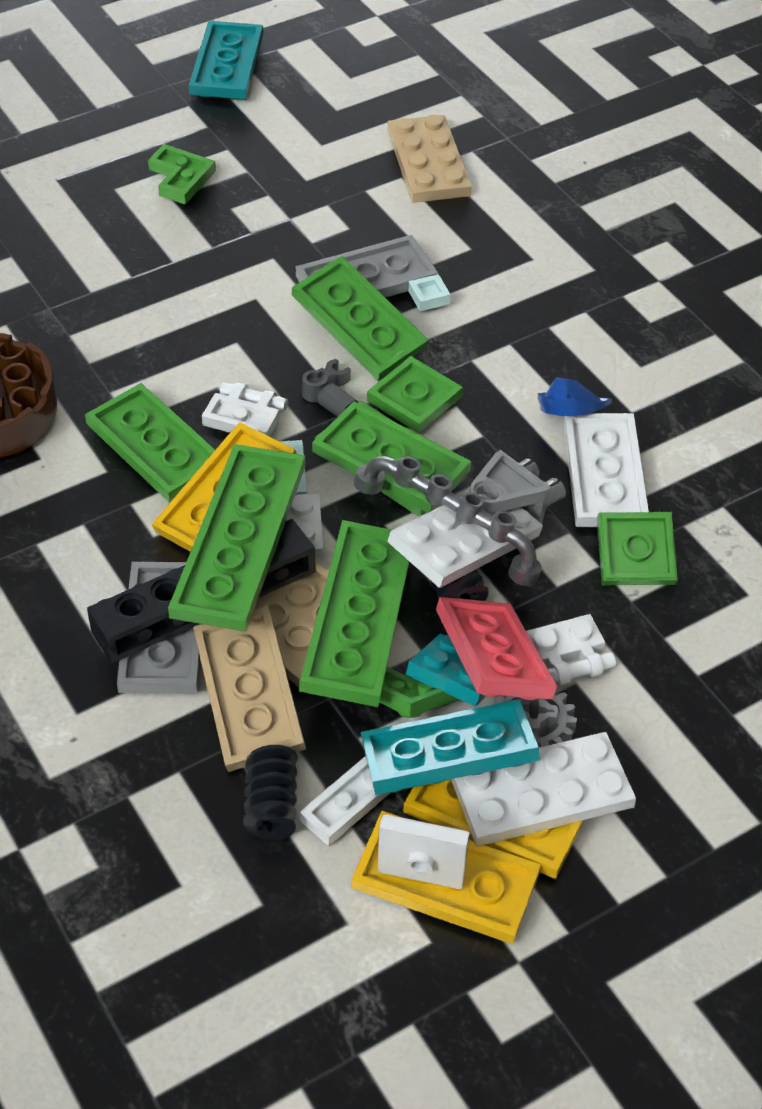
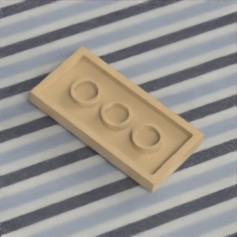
(429, 158)
(248, 688)

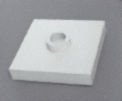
(422, 851)

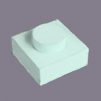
(429, 292)

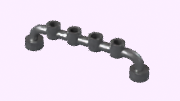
(370, 480)

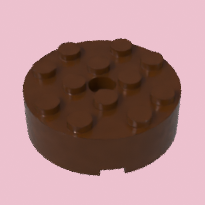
(26, 395)

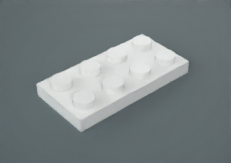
(604, 465)
(449, 548)
(566, 786)

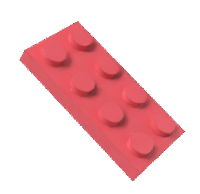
(495, 649)

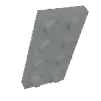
(384, 265)
(165, 666)

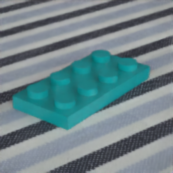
(226, 60)
(449, 747)

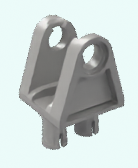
(516, 486)

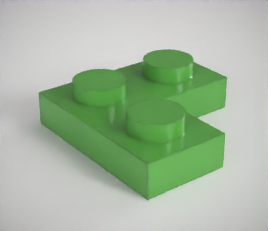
(184, 172)
(411, 696)

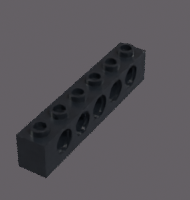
(141, 614)

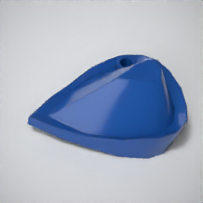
(570, 398)

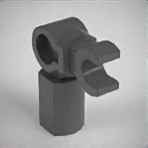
(321, 387)

